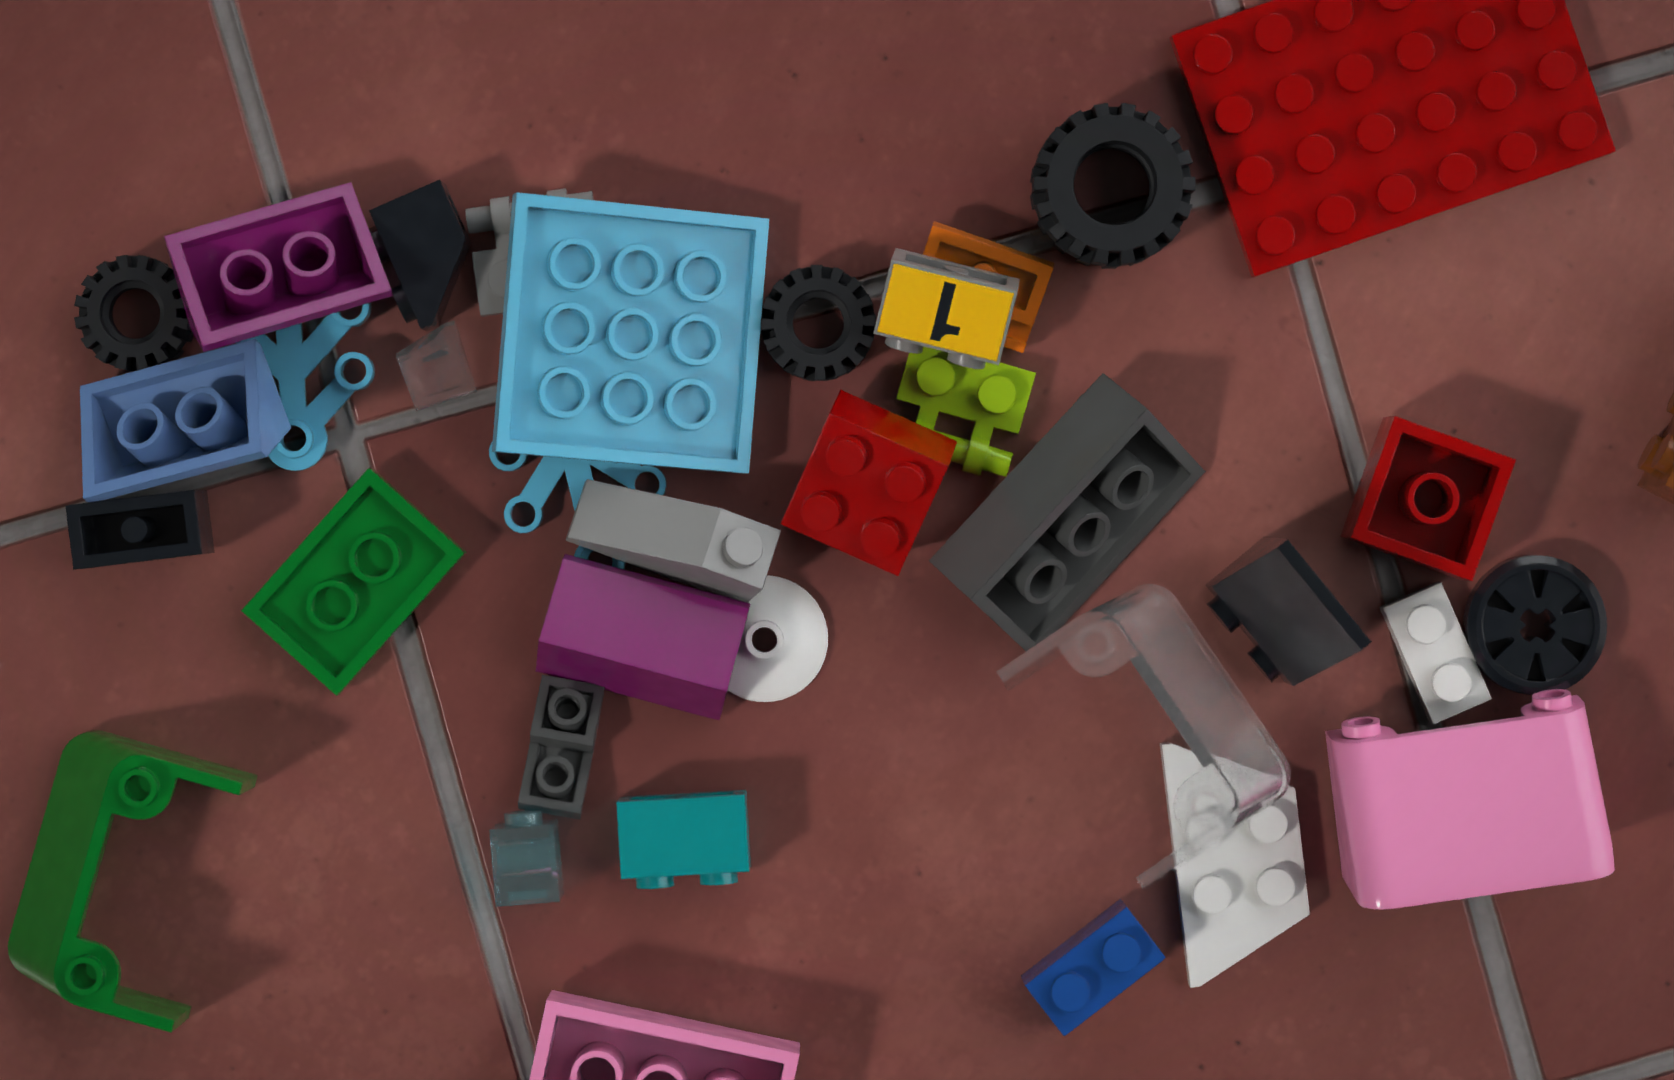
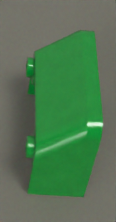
(93, 782)

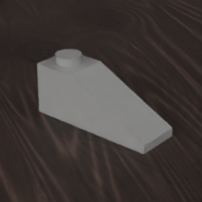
(675, 538)

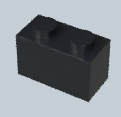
(139, 529)

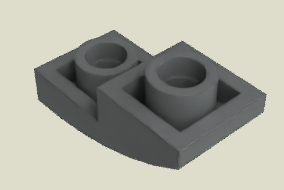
(561, 747)

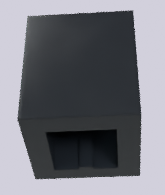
(426, 248)

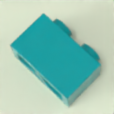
(683, 836)

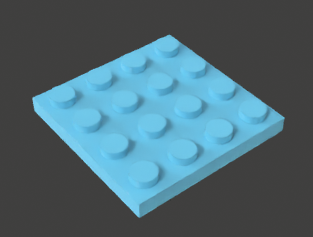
(630, 334)

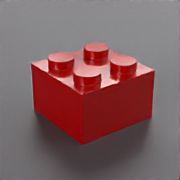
(869, 482)
(1428, 498)

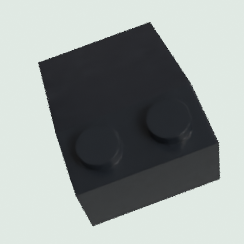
(1284, 612)

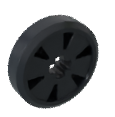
(1535, 585)

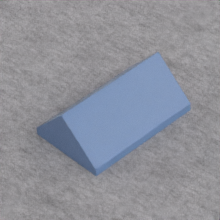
(179, 420)

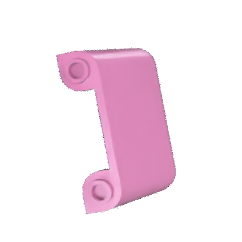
(1469, 806)

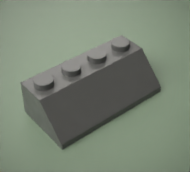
(1068, 513)

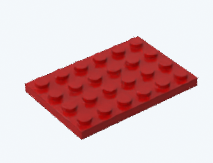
(1382, 113)

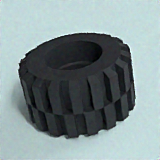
(1155, 150)

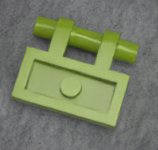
(985, 396)

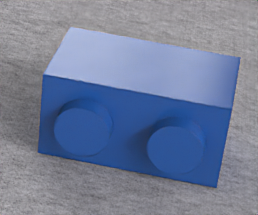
(1092, 967)

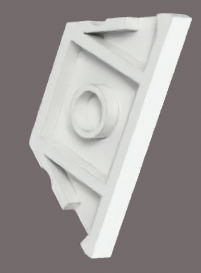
(1241, 886)

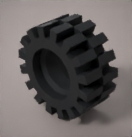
(826, 284)
(97, 313)

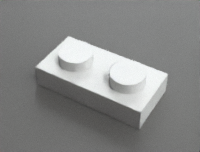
(1435, 653)

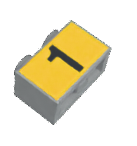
(946, 309)

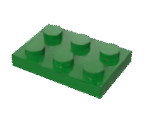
(353, 581)

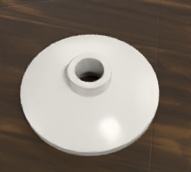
(799, 646)

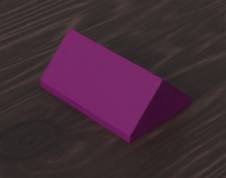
(276, 267)
(641, 636)

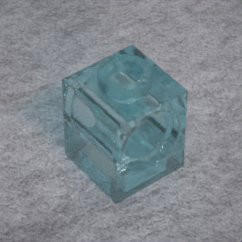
(526, 859)

